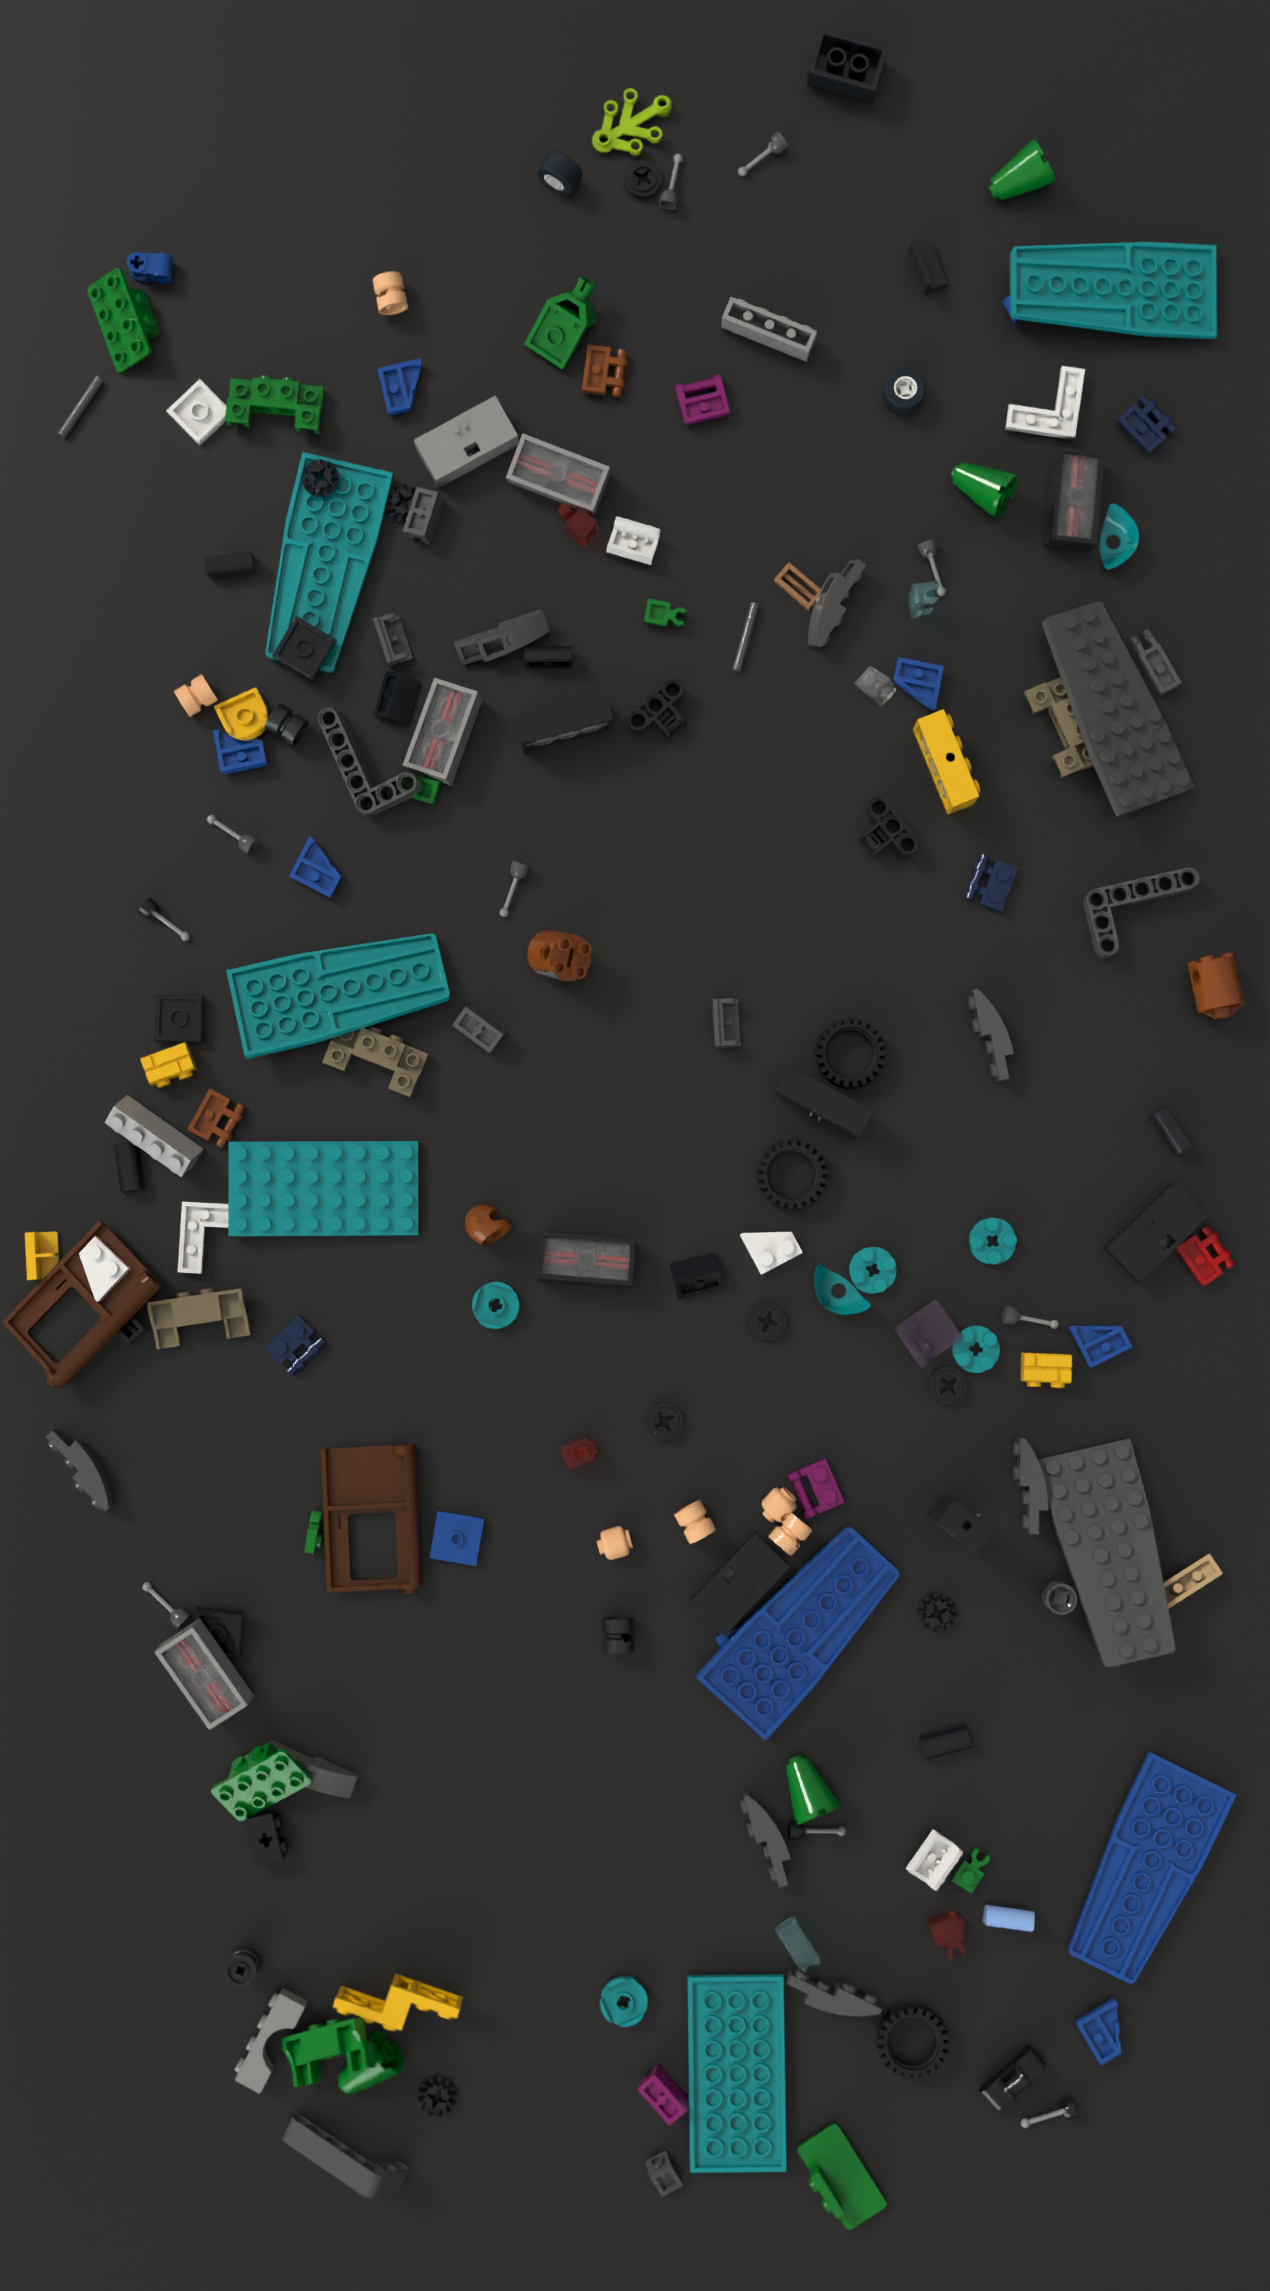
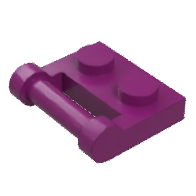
(704, 406)
(822, 1485)

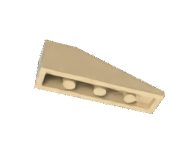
(1191, 1580)

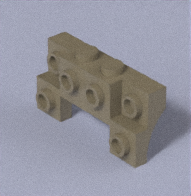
(1054, 696)
(382, 1051)
(187, 1310)

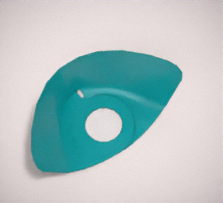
(1121, 524)
(849, 1304)

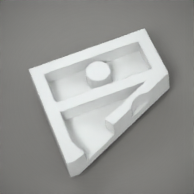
(770, 1248)
(102, 1267)

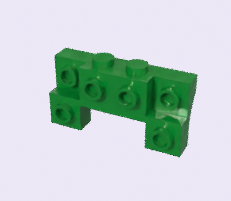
(275, 397)
(327, 2042)

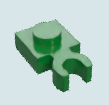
(659, 613)
(429, 792)
(314, 1539)
(969, 1873)

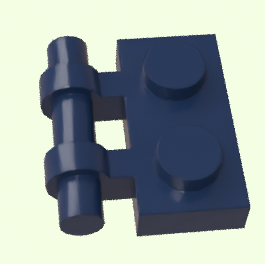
(1142, 429)
(998, 884)
(290, 1339)

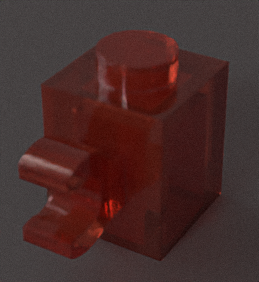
(579, 525)
(579, 1452)
(948, 1932)

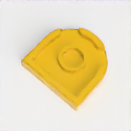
(243, 715)

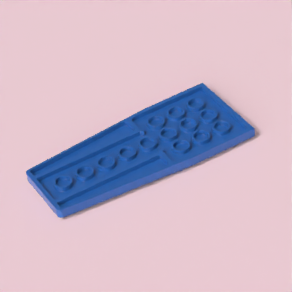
(798, 1632)
(1148, 1865)

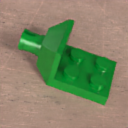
(563, 324)

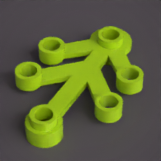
(629, 125)

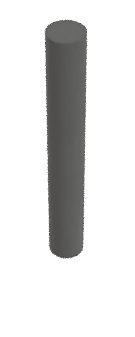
(80, 407)
(745, 638)

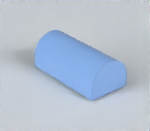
(1009, 1918)

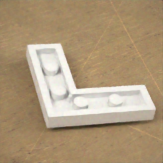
(1057, 423)
(194, 1219)

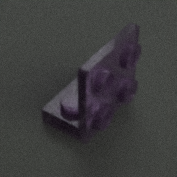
(928, 1332)

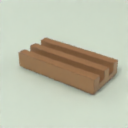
(807, 605)

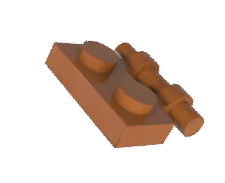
(596, 371)
(210, 1114)

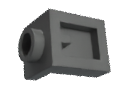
(663, 2173)

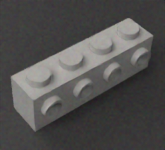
(768, 328)
(154, 1136)

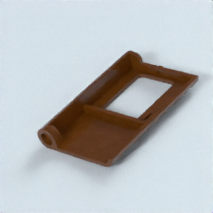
(113, 1310)
(371, 1482)

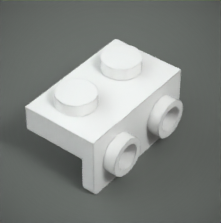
(633, 540)
(934, 1859)

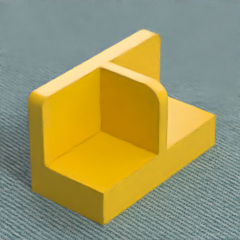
(41, 1253)

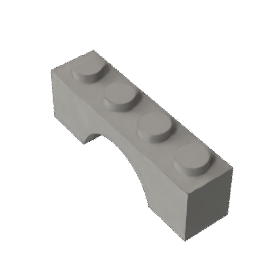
(257, 2066)

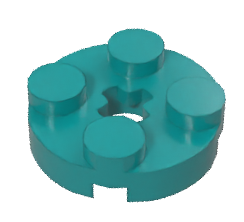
(991, 1227)
(885, 1265)
(484, 1312)
(984, 1359)
(636, 2006)

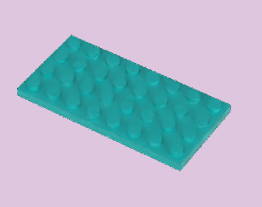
(323, 1188)
(736, 2073)

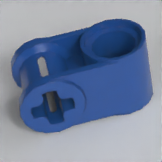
(152, 268)

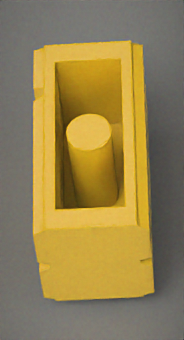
(169, 1064)
(1046, 1368)

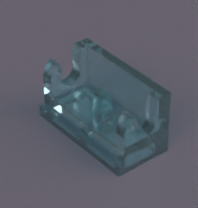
(921, 595)
(797, 1943)

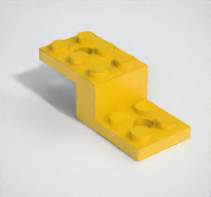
(395, 2008)

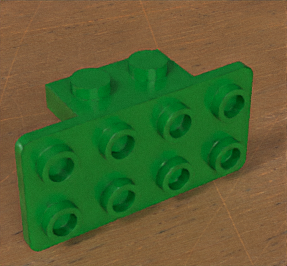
(123, 318)
(260, 1781)
(840, 2177)

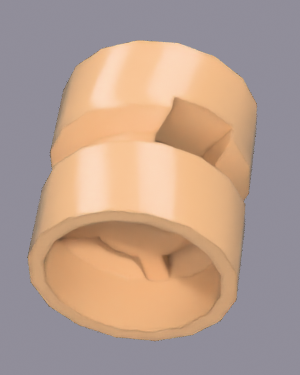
(390, 293)
(195, 695)
(694, 1521)
(790, 1534)

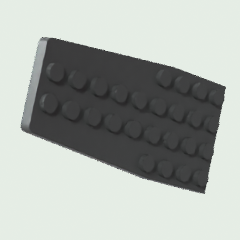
(1115, 711)
(1110, 1550)

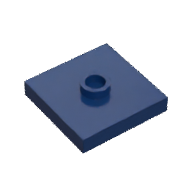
(457, 1538)

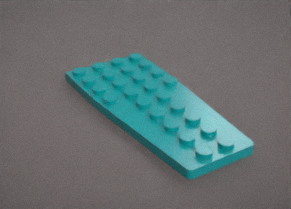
(1118, 287)
(328, 552)
(334, 991)

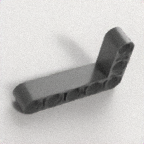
(359, 769)
(1130, 895)
(348, 2166)

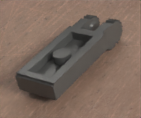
(1156, 664)

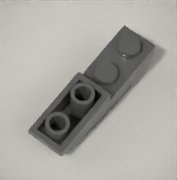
(827, 609)
(503, 639)
(989, 1023)
(1029, 1474)
(90, 1475)
(325, 1775)
(765, 1829)
(840, 2001)

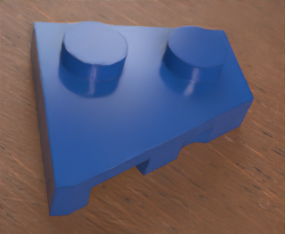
(400, 385)
(919, 680)
(237, 754)
(315, 870)
(1100, 1342)
(1102, 2031)

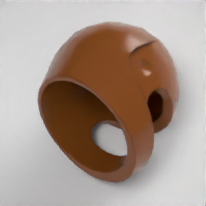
(482, 1227)

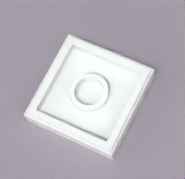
(198, 412)

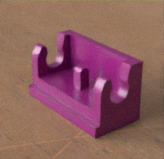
(664, 2094)

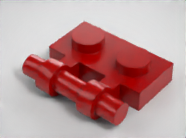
(1198, 1258)

